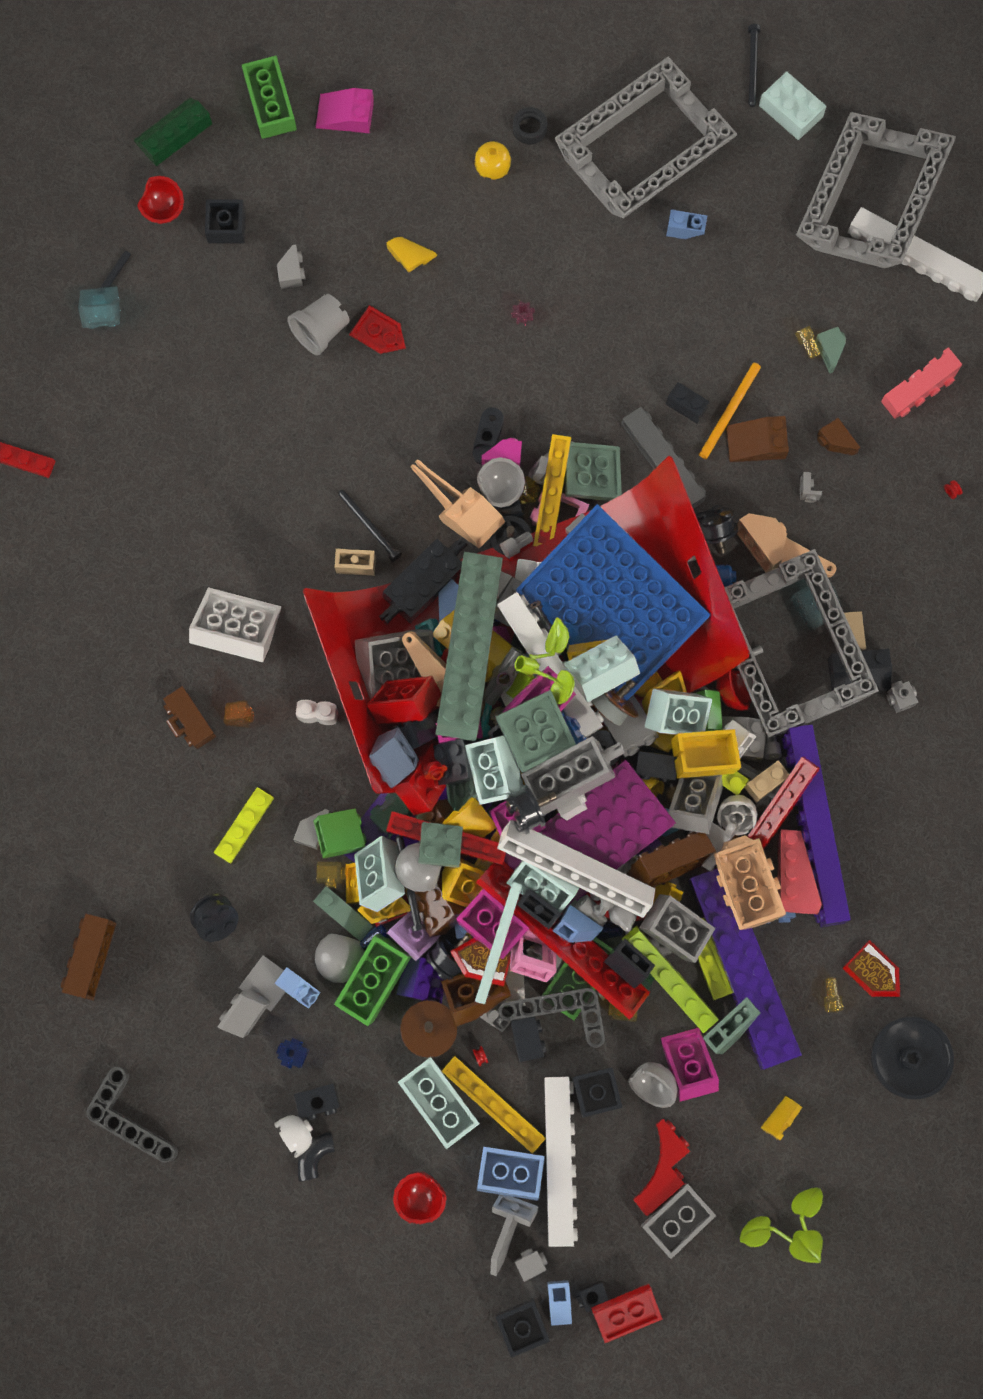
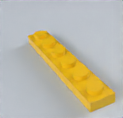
(553, 485)
(493, 1104)

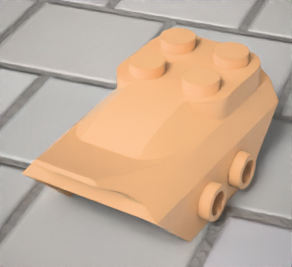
(748, 882)

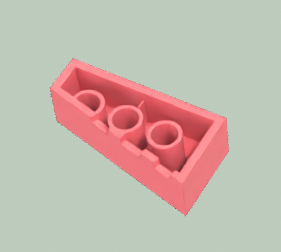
(922, 384)
(795, 875)

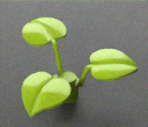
(527, 666)
(805, 1244)

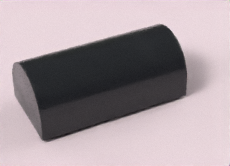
(538, 908)

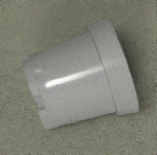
(318, 323)

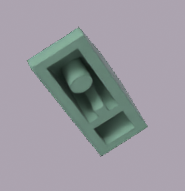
(343, 913)
(732, 1027)

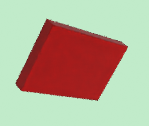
(626, 1313)

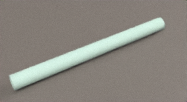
(498, 943)

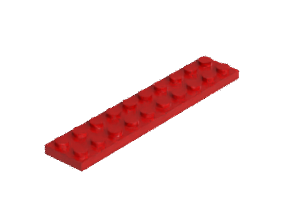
(582, 957)

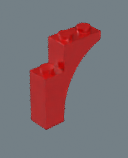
(665, 1179)

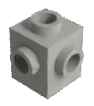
(902, 696)

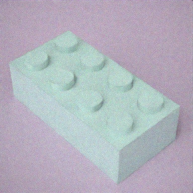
(438, 1103)

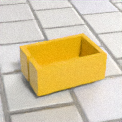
(706, 753)

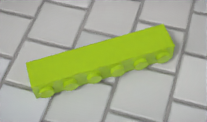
(673, 982)

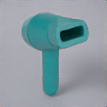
(484, 722)

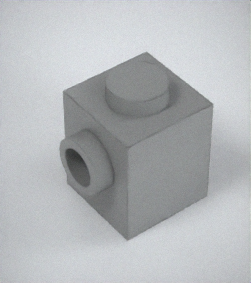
(531, 1264)

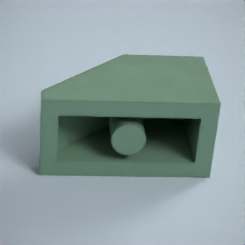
(830, 346)

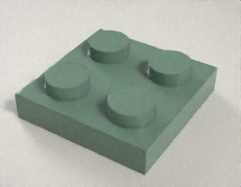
(440, 844)

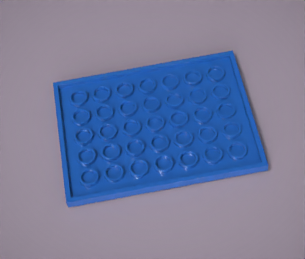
(612, 587)

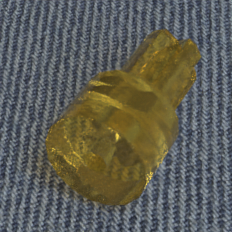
(805, 337)
(833, 1001)

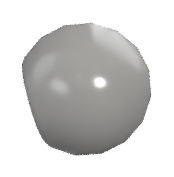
(501, 481)
(413, 874)
(338, 957)
(654, 1084)

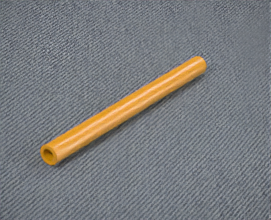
(729, 411)

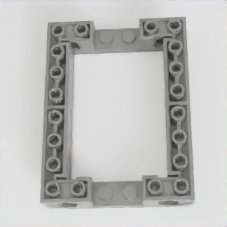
(662, 77)
(873, 132)
(862, 683)

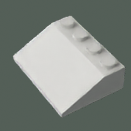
(234, 624)

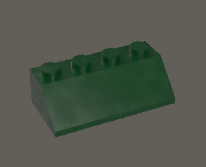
(174, 131)

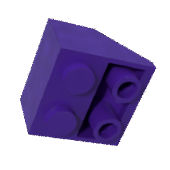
(420, 982)

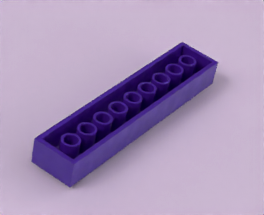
(817, 829)
(746, 973)

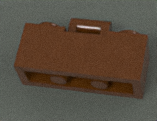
(184, 709)

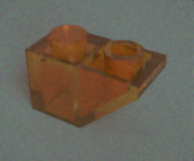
(238, 714)

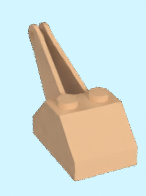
(469, 512)
(769, 543)
(427, 661)

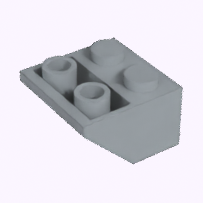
(244, 1013)

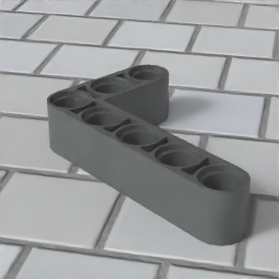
(593, 1006)
(125, 1123)

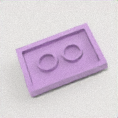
(413, 943)

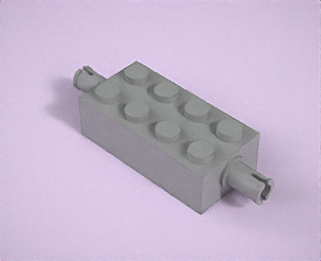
(572, 772)

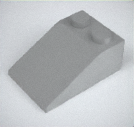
(755, 726)

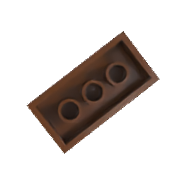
(672, 860)
(436, 912)
(88, 957)

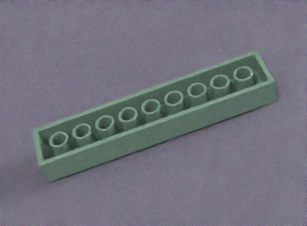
(469, 647)

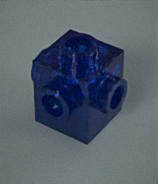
(299, 1056)

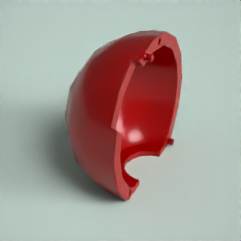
(161, 200)
(733, 691)
(419, 1198)

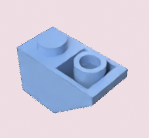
(297, 988)
(559, 1302)

